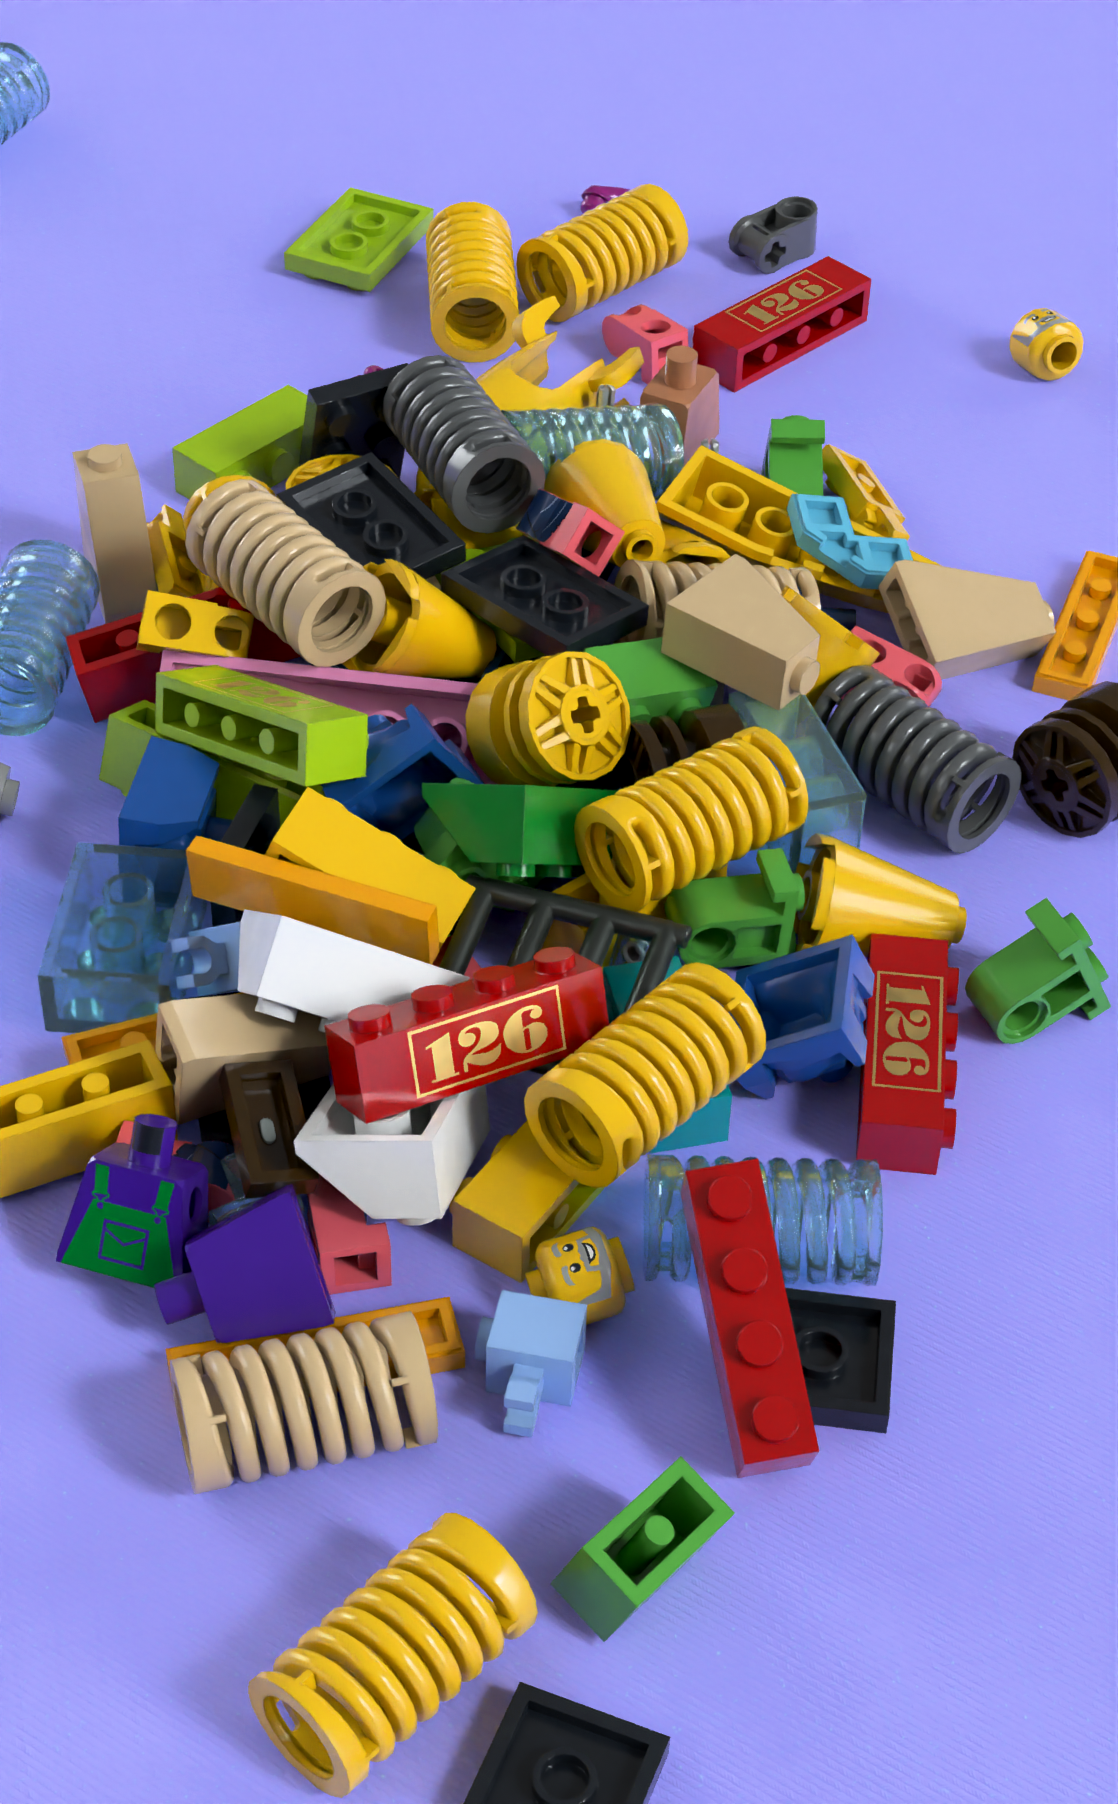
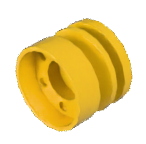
(548, 721)

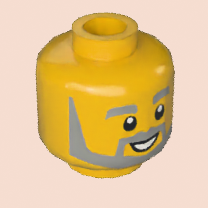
(1046, 344)
(583, 1270)

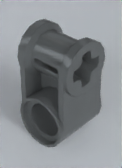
(777, 234)

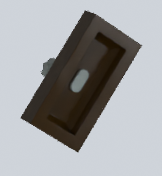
(263, 1123)

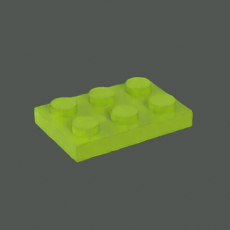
(358, 239)

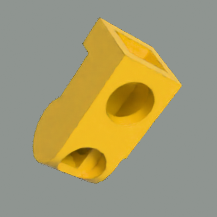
(193, 627)

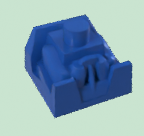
(396, 766)
(171, 799)
(809, 1014)

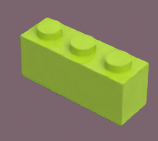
(253, 442)

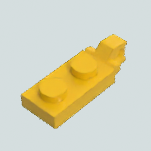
(863, 493)
(172, 567)

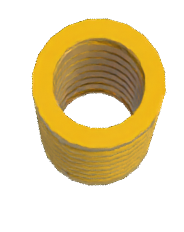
(603, 251)
(471, 282)
(691, 818)
(645, 1074)
(358, 1678)

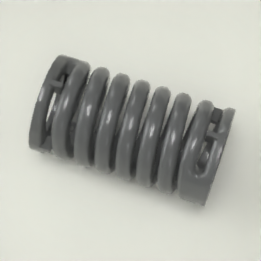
(463, 443)
(918, 759)

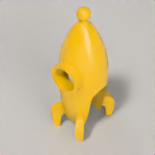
(516, 379)

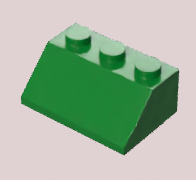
(515, 826)

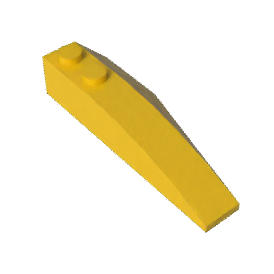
(751, 519)

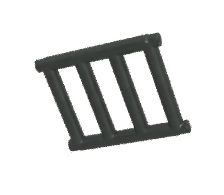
(549, 906)

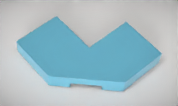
(826, 533)

